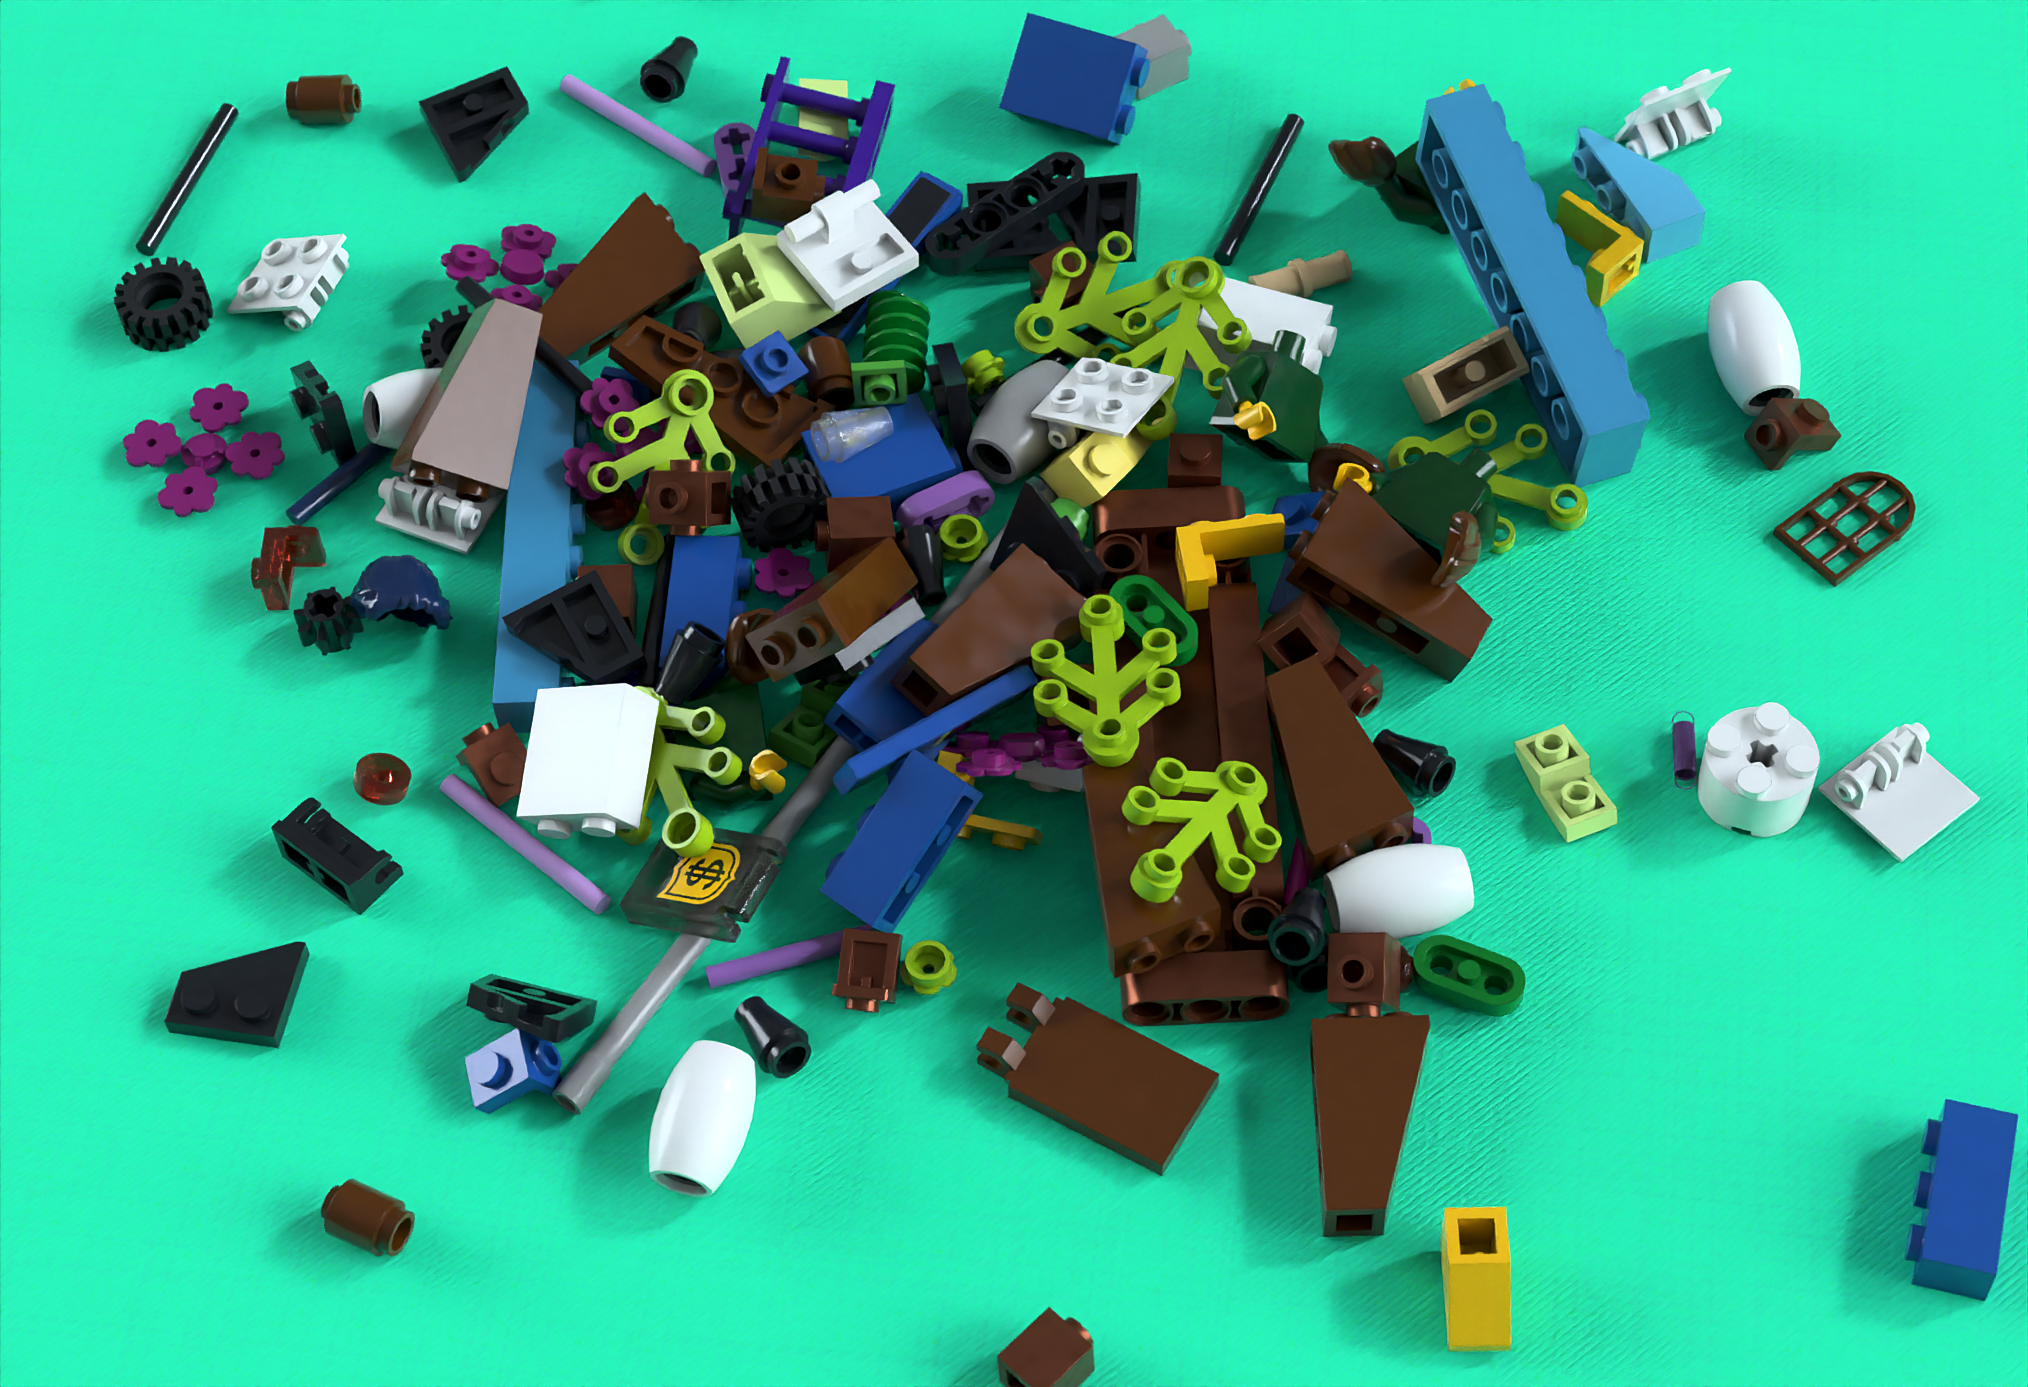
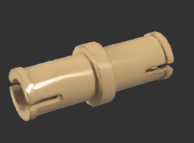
(1304, 277)

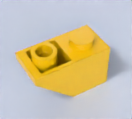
(1476, 1278)

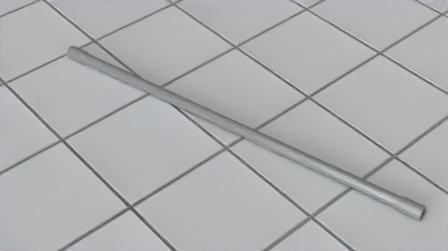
(596, 1065)

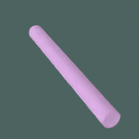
(638, 126)
(525, 844)

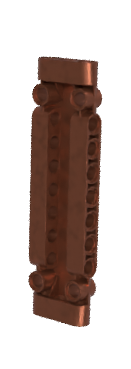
(1213, 722)

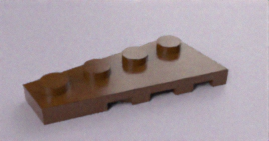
(744, 418)

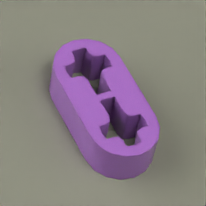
(729, 164)
(960, 494)

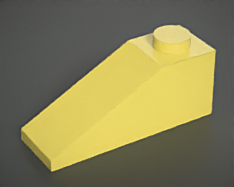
(1094, 465)

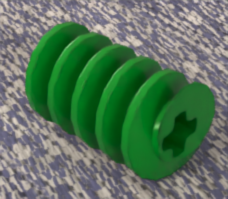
(898, 331)

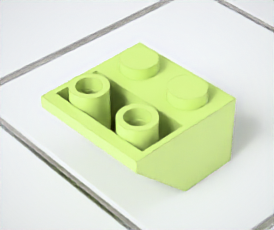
(762, 289)

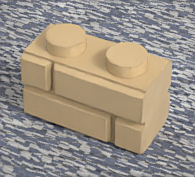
(1466, 375)

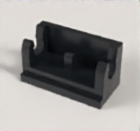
(335, 856)

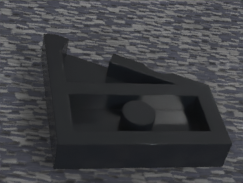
(325, 410)
(240, 997)
(531, 1007)

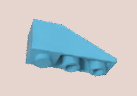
(1640, 195)

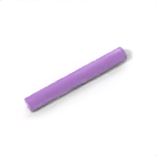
(777, 959)

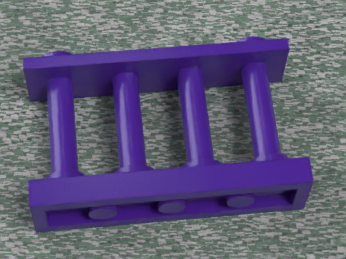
(858, 152)

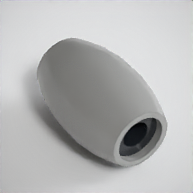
(1005, 436)

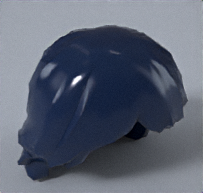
(401, 588)

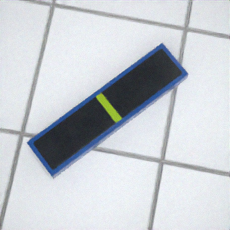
(914, 214)
(934, 729)

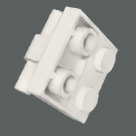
(847, 246)

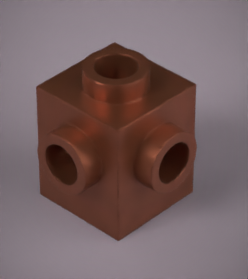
(688, 497)

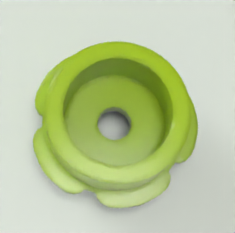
(982, 372)
(962, 529)
(925, 955)

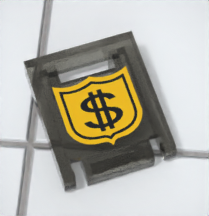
(697, 891)

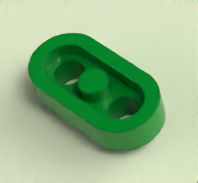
(1158, 612)
(1470, 974)

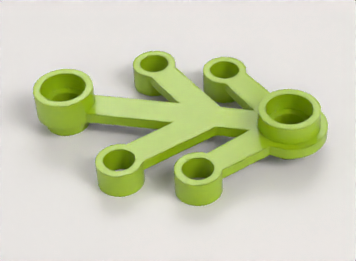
(1094, 306)
(1182, 337)
(661, 451)
(1501, 485)
(1110, 735)
(1236, 790)
(685, 829)

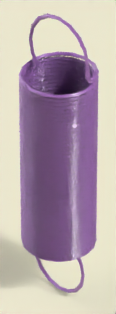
(1684, 750)

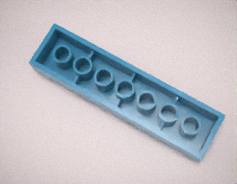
(1531, 285)

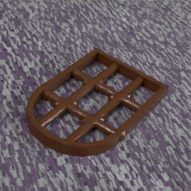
(1851, 542)

